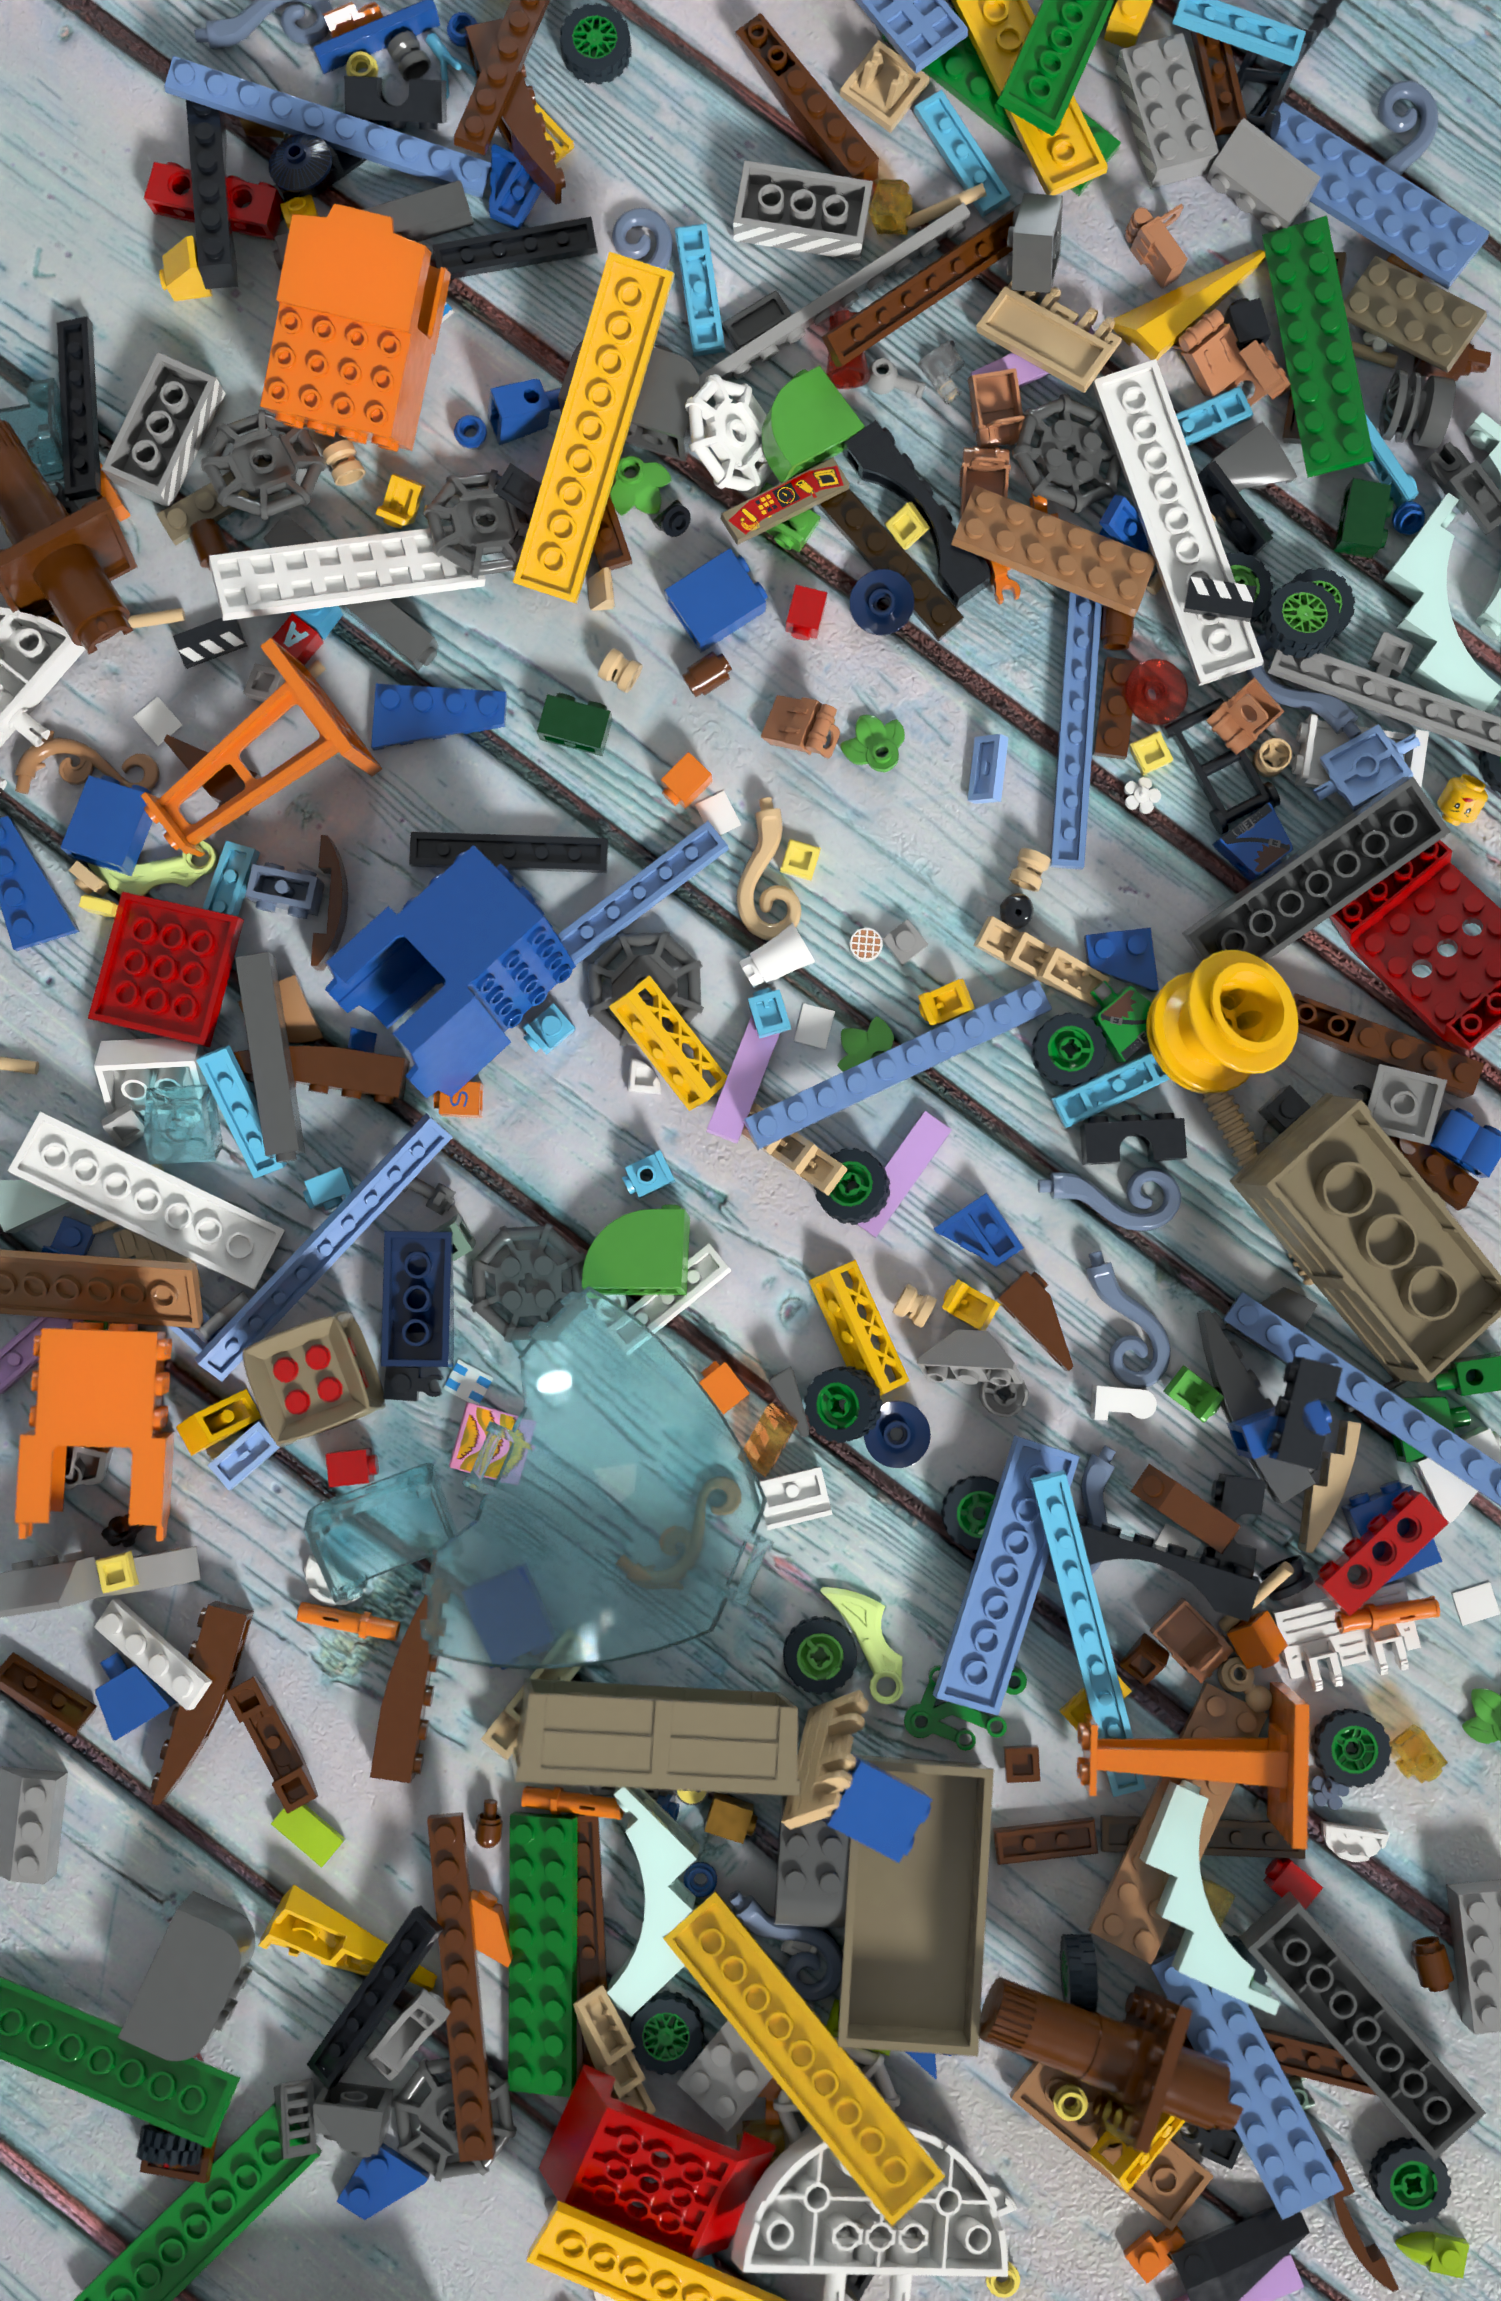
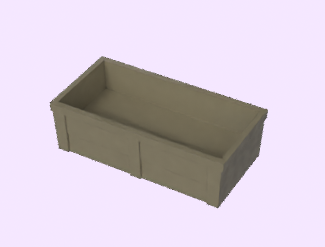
(1373, 1238)
(657, 1737)
(920, 1922)

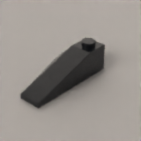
(1238, 2255)

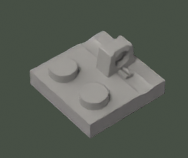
(1406, 1103)

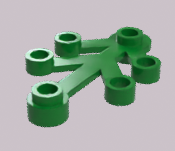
(946, 1709)

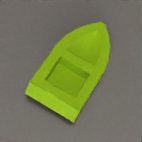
(1436, 2251)

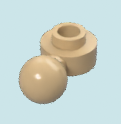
(1256, 1696)

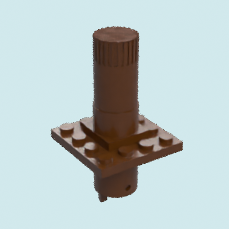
(57, 557)
(1132, 2060)

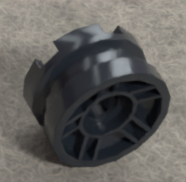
(1294, 1583)

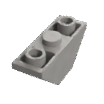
(969, 1358)

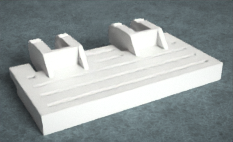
(1314, 1636)

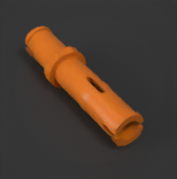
(1387, 1614)
(349, 1621)
(571, 1802)

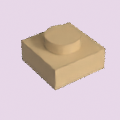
(88, 880)

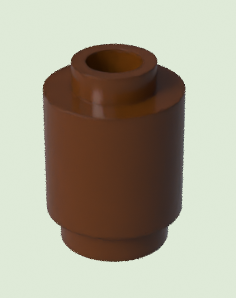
(207, 540)
(1116, 629)
(707, 674)
(1432, 1964)

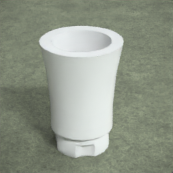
(777, 958)

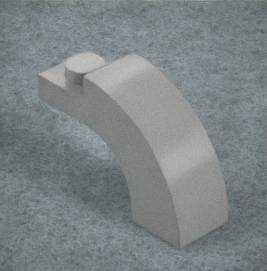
(164, 1570)
(407, 2033)

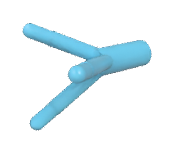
(445, 59)

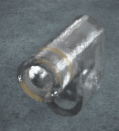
(939, 367)

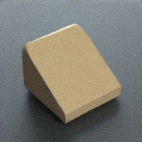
(601, 590)

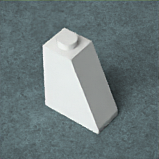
(1444, 1489)

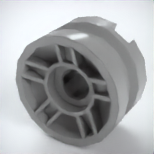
(1003, 1408)

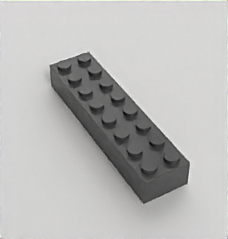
(1323, 875)
(1362, 2025)

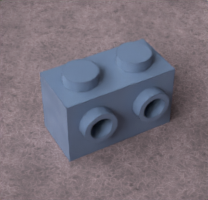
(275, 888)

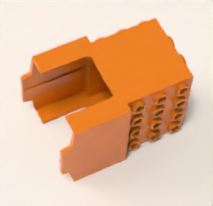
(354, 329)
(97, 1393)

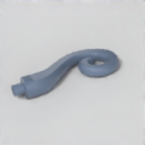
(233, 30)
(1428, 121)
(651, 220)
(1330, 708)
(1076, 1187)
(1108, 1290)
(1093, 1484)
(763, 1925)

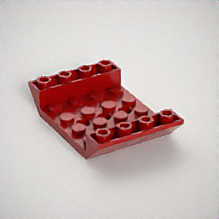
(1404, 924)
(609, 2147)

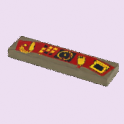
(785, 501)

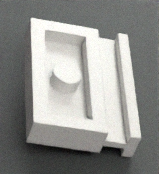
(795, 1498)

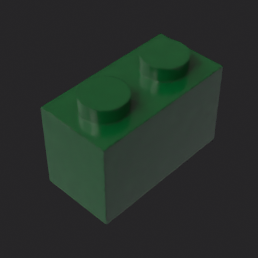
(1363, 518)
(575, 723)

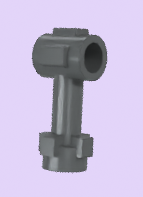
(438, 1198)

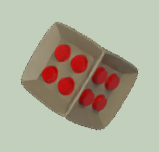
(313, 1378)

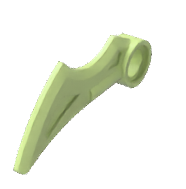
(151, 874)
(865, 1618)

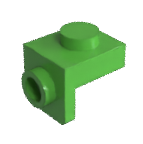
(1194, 1394)

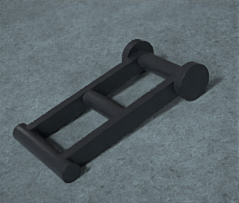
(1271, 120)
(1219, 816)

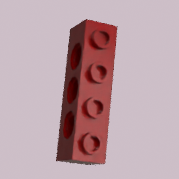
(257, 219)
(1424, 1525)

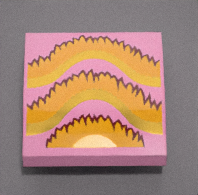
(473, 1434)

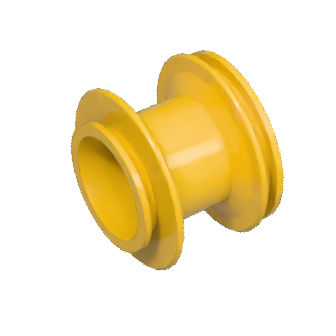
(1222, 1022)

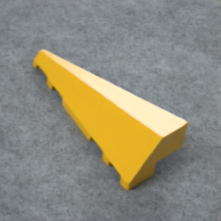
(1163, 320)
(321, 1932)

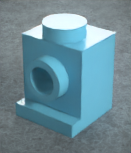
(661, 1175)
(328, 1189)

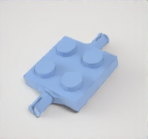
(1365, 766)

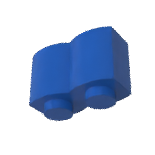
(1467, 1143)

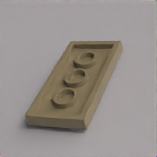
(1412, 314)

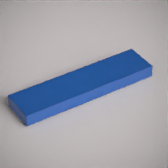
(376, 34)

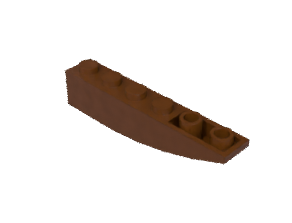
(807, 102)
(519, 123)
(1386, 1046)
(343, 1070)
(218, 1657)
(404, 1706)

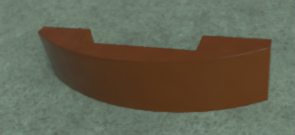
(325, 945)
(274, 1742)
(1371, 2256)

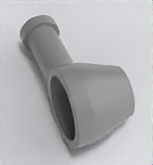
(887, 382)
(224, 1315)

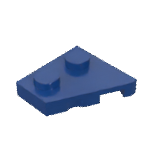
(511, 189)
(1124, 955)
(982, 1231)
(380, 2182)

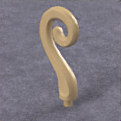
(769, 837)

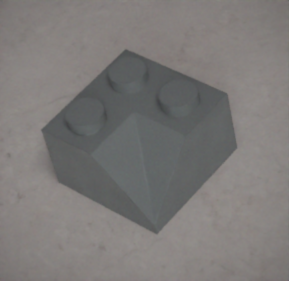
(1035, 242)
(354, 2116)

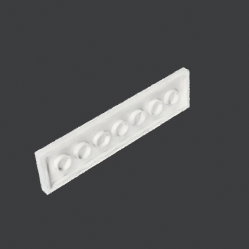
(146, 1200)

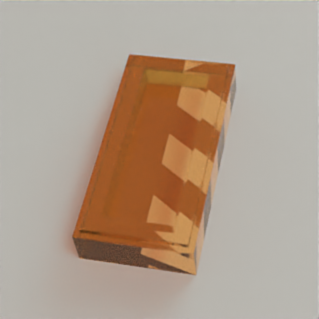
(769, 1438)

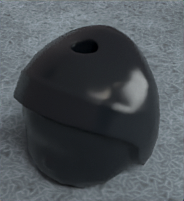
(1009, 907)

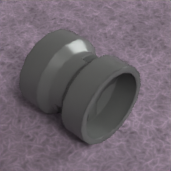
(406, 52)

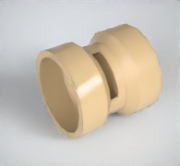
(343, 462)
(620, 670)
(1275, 752)
(1029, 869)
(914, 1305)

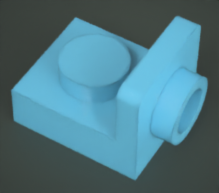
(768, 1012)
(548, 1030)

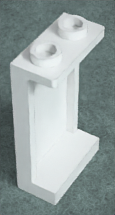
(1319, 738)

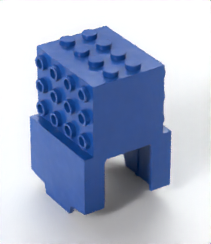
(474, 938)

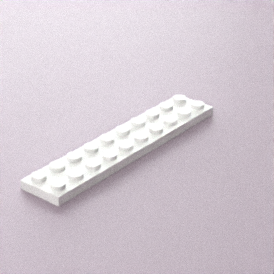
(1174, 515)

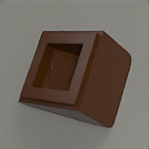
(1145, 1659)

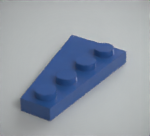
(423, 713)
(26, 897)

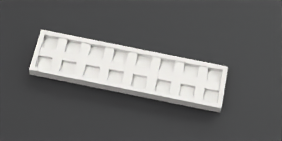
(334, 573)

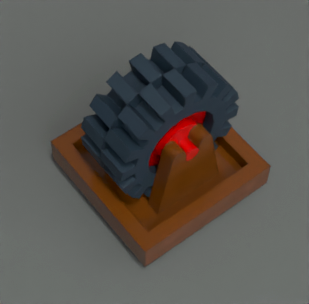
(173, 2155)

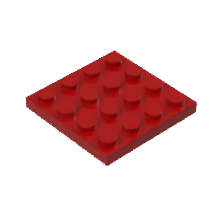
(166, 969)

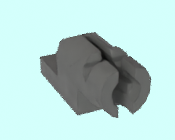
(1467, 483)

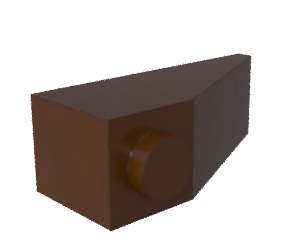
(223, 784)
(1034, 1311)
(1185, 1508)

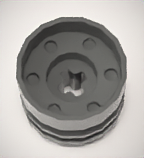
(1422, 410)

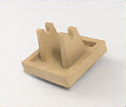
(884, 86)

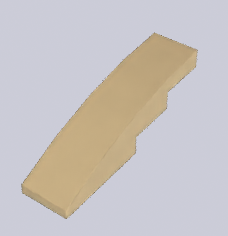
(1039, 960)
(803, 1159)
(1324, 1498)
(504, 1731)
(611, 2048)

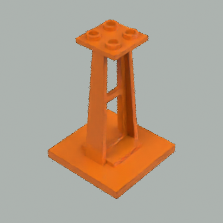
(334, 738)
(1269, 1761)

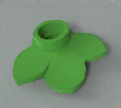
(640, 490)
(872, 739)
(865, 1045)
(1487, 1723)

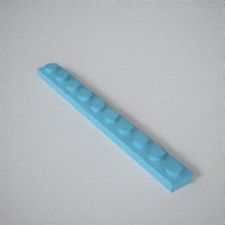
(1084, 1617)

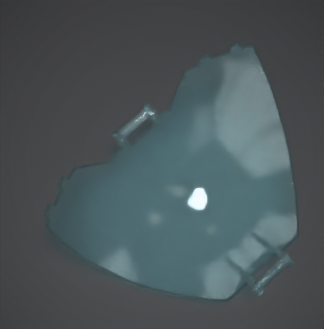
(607, 1513)

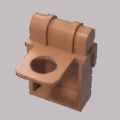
(1155, 245)
(1212, 353)
(1262, 372)
(996, 408)
(985, 469)
(1244, 716)
(801, 725)
(1192, 1640)

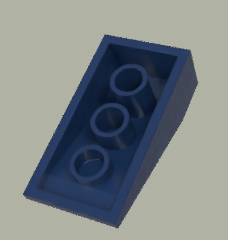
(418, 1299)

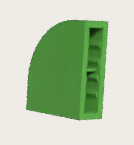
(806, 424)
(641, 1254)

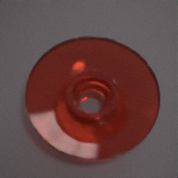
(1168, 685)

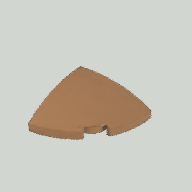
(299, 1017)

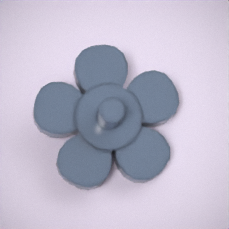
(1328, 1793)

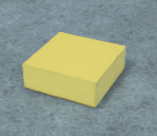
(907, 525)
(1150, 753)
(800, 859)
(98, 906)
(117, 1572)

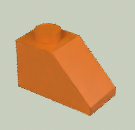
(491, 1927)

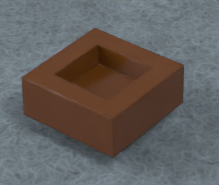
(1021, 1763)

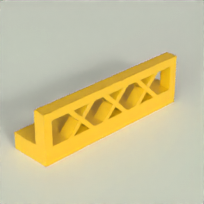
(664, 1047)
(853, 1332)
(1133, 2162)

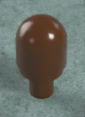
(488, 1825)

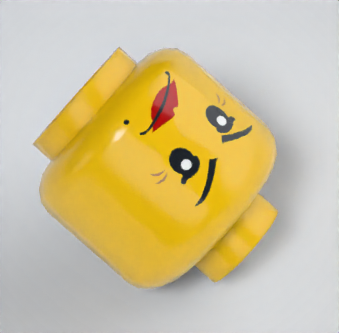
(1462, 799)

